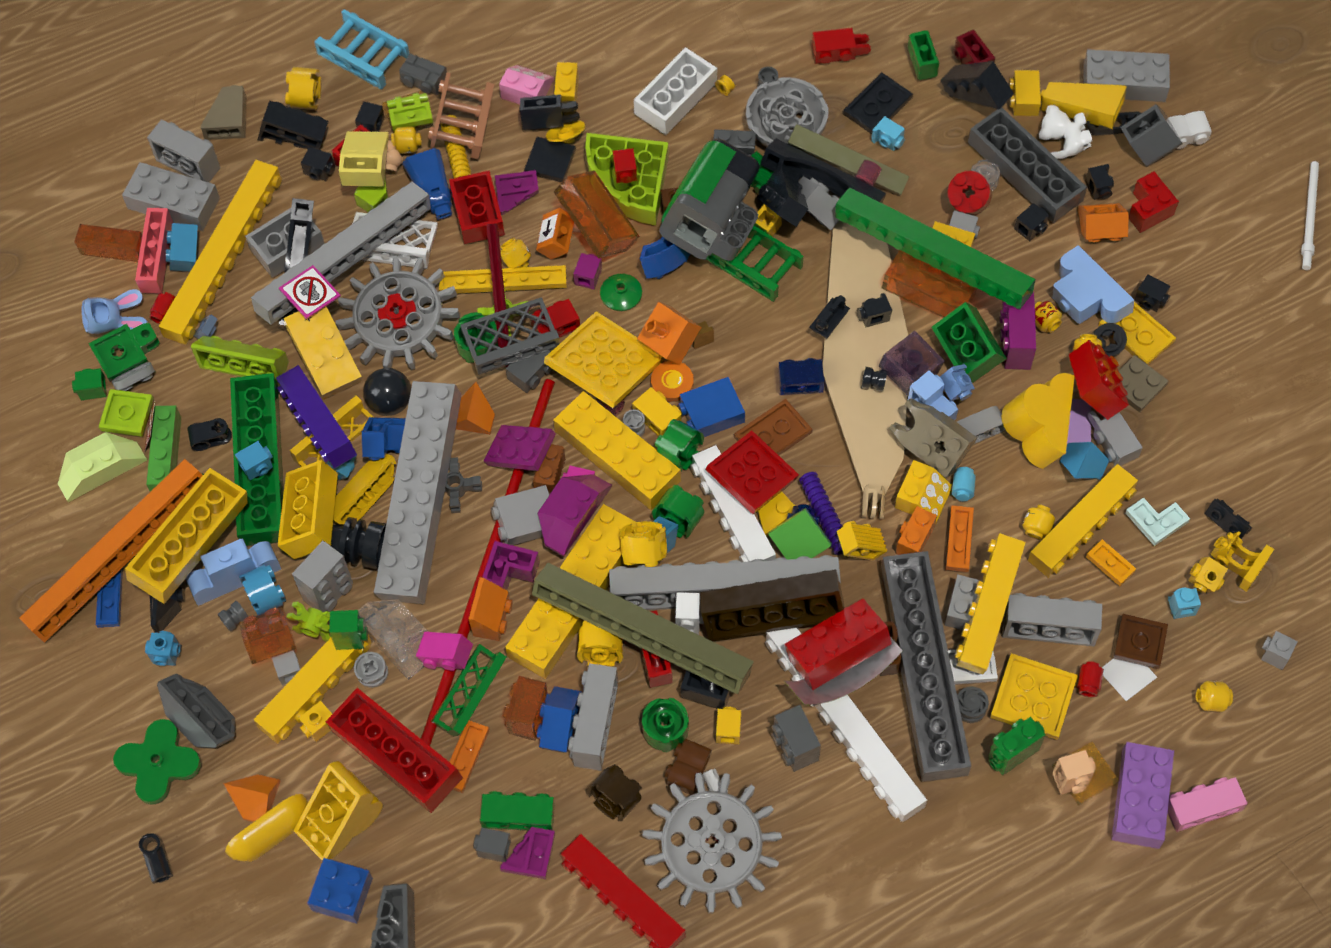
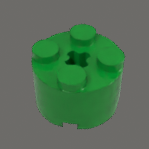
(460, 341)
(679, 443)
(681, 509)
(665, 711)

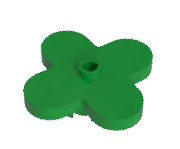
(173, 763)

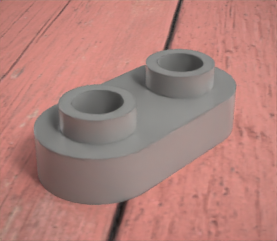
(125, 381)

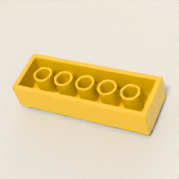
(617, 450)
(186, 535)

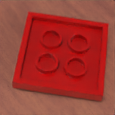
(752, 472)

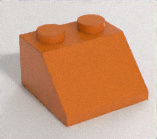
(1103, 221)
(489, 610)

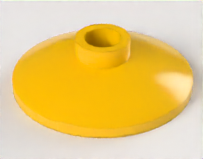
(567, 133)

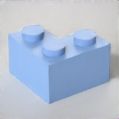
(929, 391)

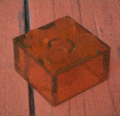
(267, 635)
(523, 712)

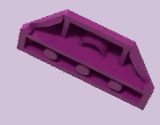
(570, 509)

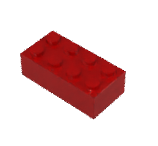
(838, 644)

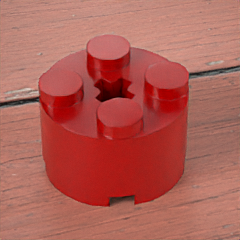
(963, 182)

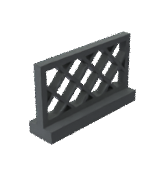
(512, 352)

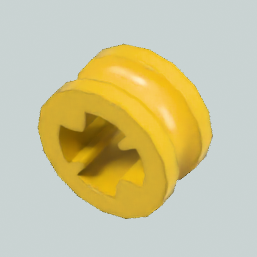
(725, 85)

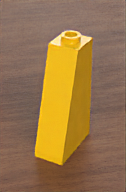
(1096, 101)

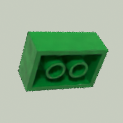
(969, 341)

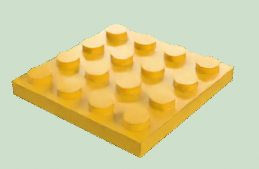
(603, 359)

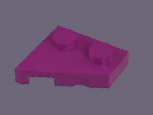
(532, 854)

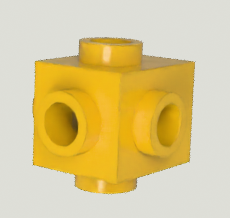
(1207, 575)

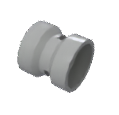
(636, 420)

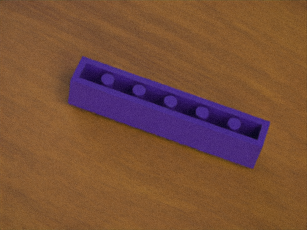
(316, 417)

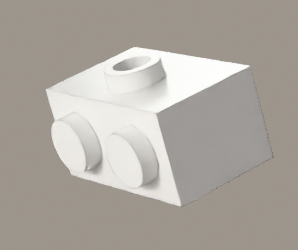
(688, 611)

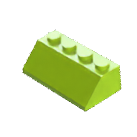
(238, 358)

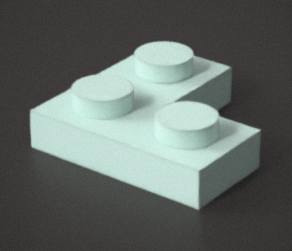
(1154, 525)

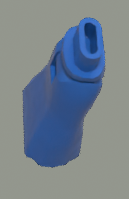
(428, 172)

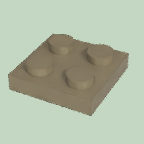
(1141, 383)

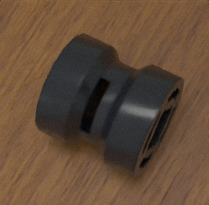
(875, 379)

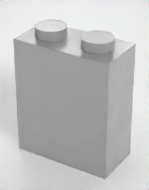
(519, 515)

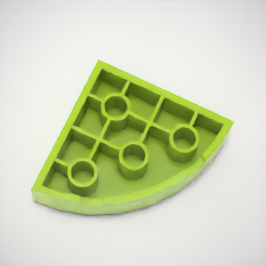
(639, 198)

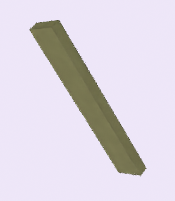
(844, 158)

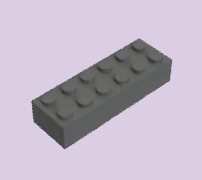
(1027, 164)

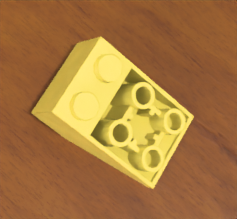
(363, 158)

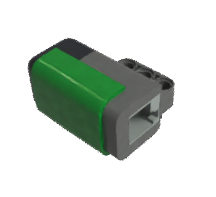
(708, 205)

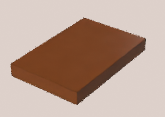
(778, 427)

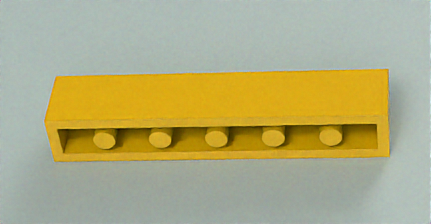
(1082, 521)
(990, 603)
(306, 689)

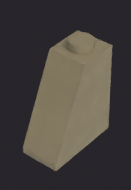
(227, 115)

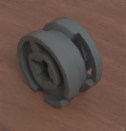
(972, 704)

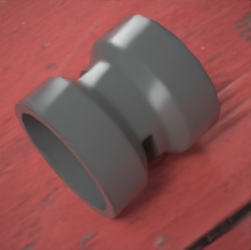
(768, 75)
(232, 616)

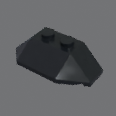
(163, 614)

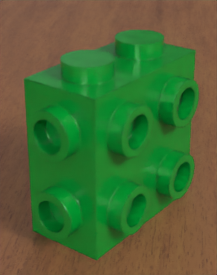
(1016, 745)

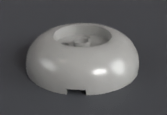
(774, 108)

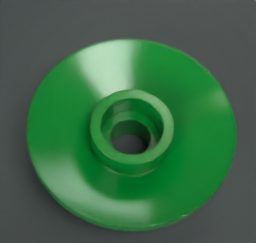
(621, 299)

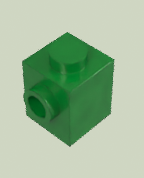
(89, 384)

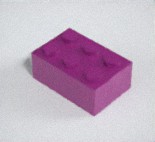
(1018, 334)

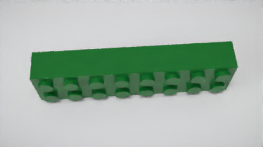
(253, 420)

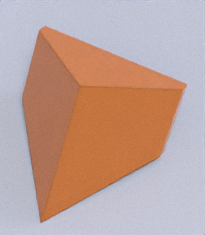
(475, 412)
(253, 795)

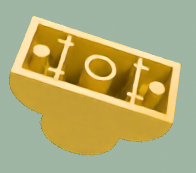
(1041, 419)
(337, 812)

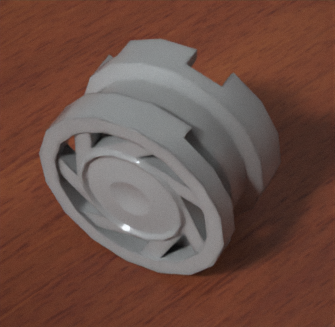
(371, 669)

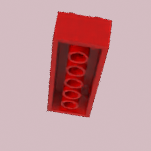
(394, 750)

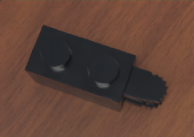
(547, 112)

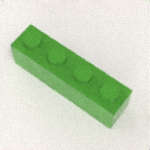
(163, 444)

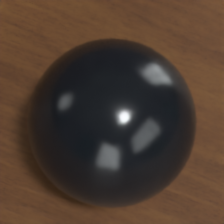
(387, 391)

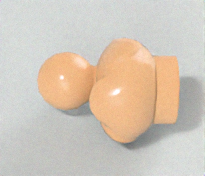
(393, 159)

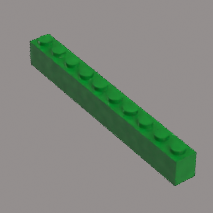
(935, 248)

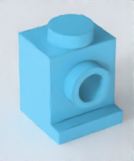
(888, 134)
(1184, 599)

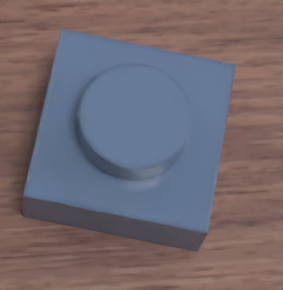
(206, 327)

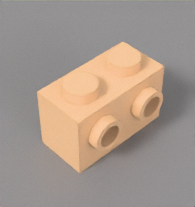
(1074, 772)

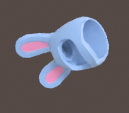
(103, 314)

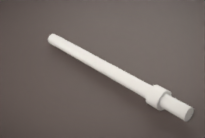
(1308, 248)

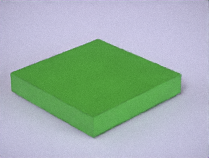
(799, 536)

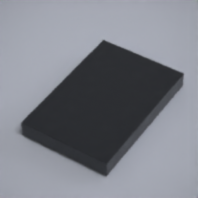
(877, 100)

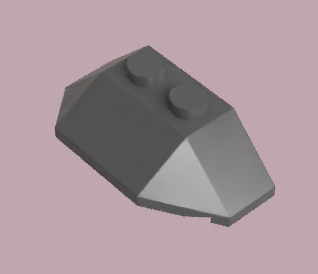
(196, 712)

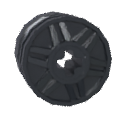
(363, 542)

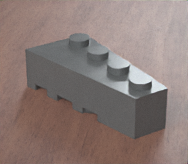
(395, 918)

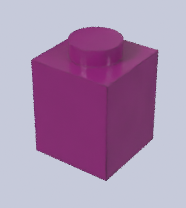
(587, 271)

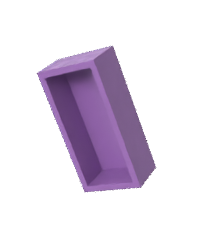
(1143, 795)

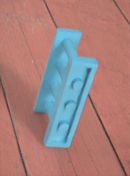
(356, 65)

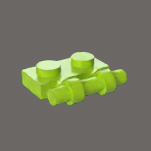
(410, 115)

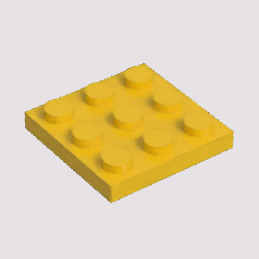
(1034, 691)

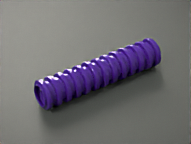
(824, 509)

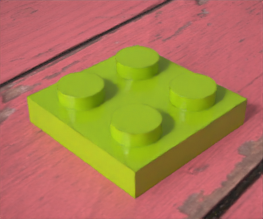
(126, 412)

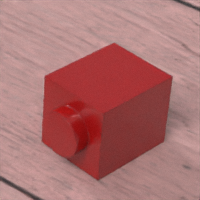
(625, 165)

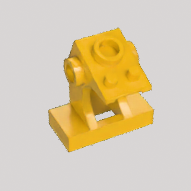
(1253, 564)

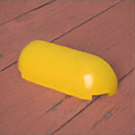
(364, 489)
(267, 830)

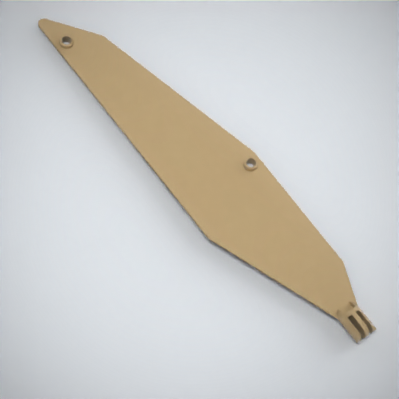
(864, 414)

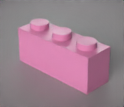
(1206, 803)

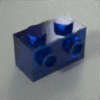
(801, 376)

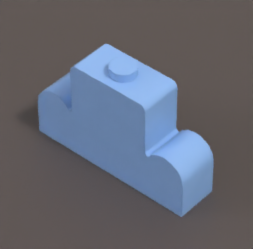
(1089, 289)
(225, 566)

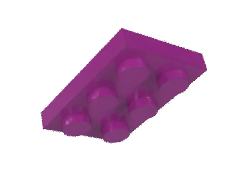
(519, 447)

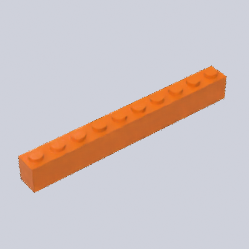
(109, 554)

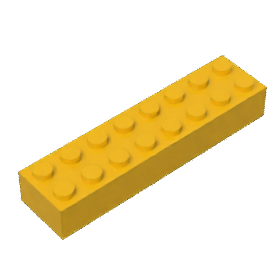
(549, 629)

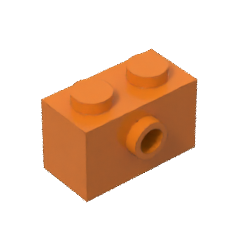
(916, 531)

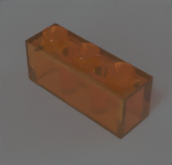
(108, 242)

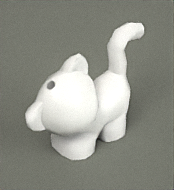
(1057, 125)

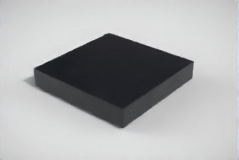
(550, 159)

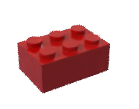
(476, 205)
(1098, 379)

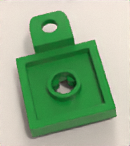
(135, 343)

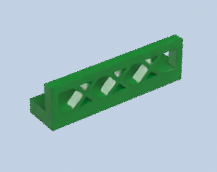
(476, 694)

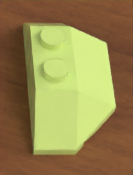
(97, 463)

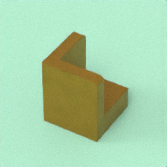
(705, 336)

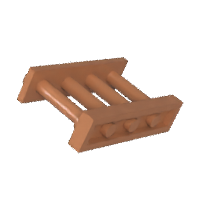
(480, 111)

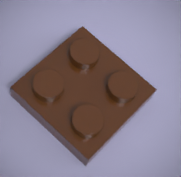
(1140, 641)

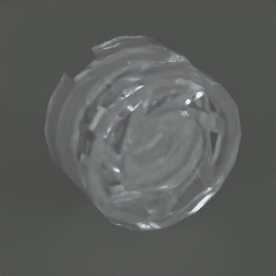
(989, 171)

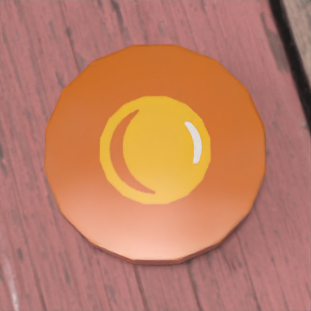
(672, 380)

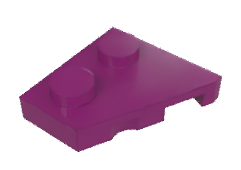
(515, 189)

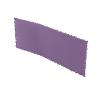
(1079, 422)

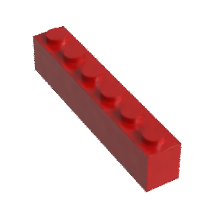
(621, 894)

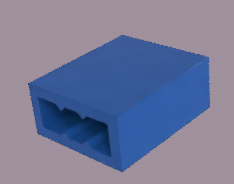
(712, 407)

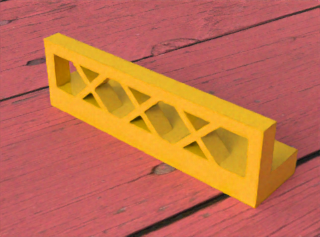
(343, 416)

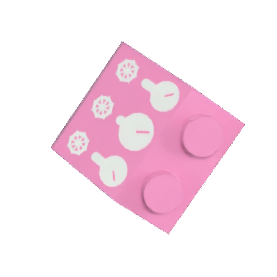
(523, 83)

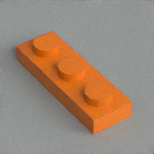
(959, 538)
(468, 751)

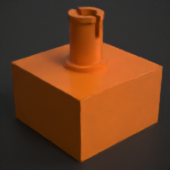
(669, 333)

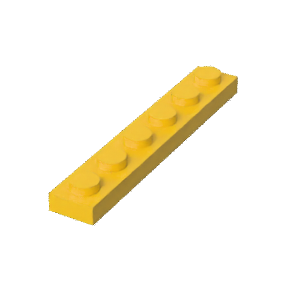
(514, 279)

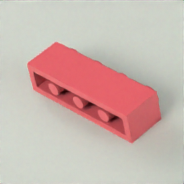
(153, 248)

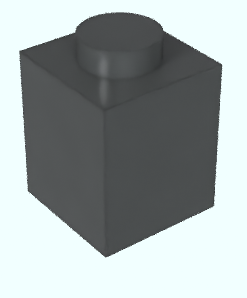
(492, 844)

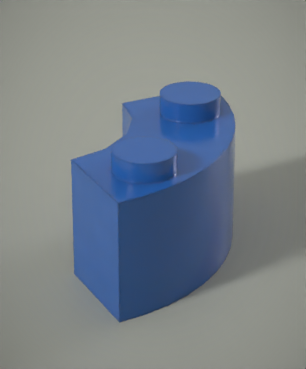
(661, 258)

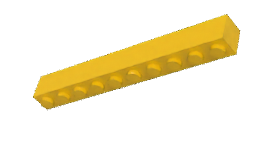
(220, 252)

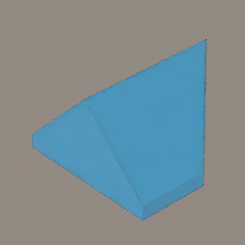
(1084, 460)

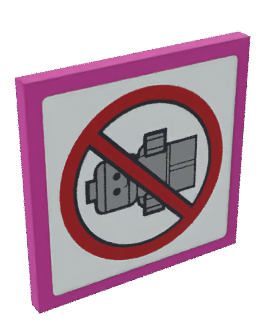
(309, 292)

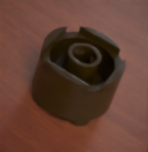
(615, 793)

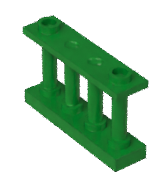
(751, 276)

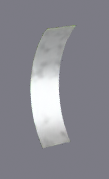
(847, 681)

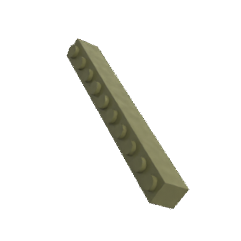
(642, 628)

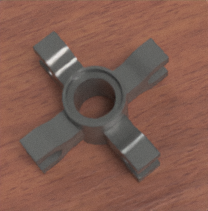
(465, 484)

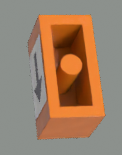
(555, 234)

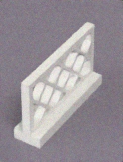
(406, 253)

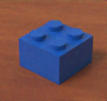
(340, 890)

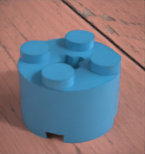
(261, 589)

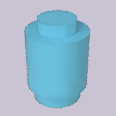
(963, 484)

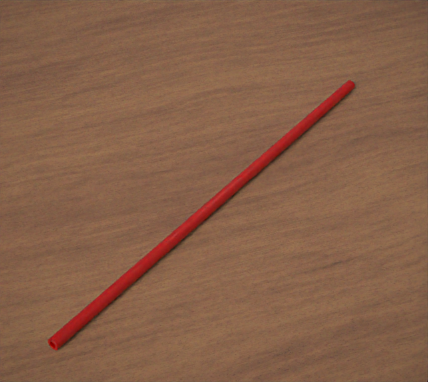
(464, 628)

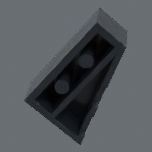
(978, 84)
(292, 126)
(784, 195)

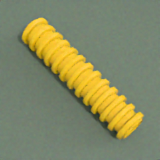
(456, 152)

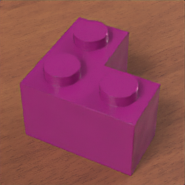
(509, 562)

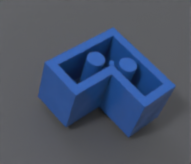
(382, 435)
(558, 718)

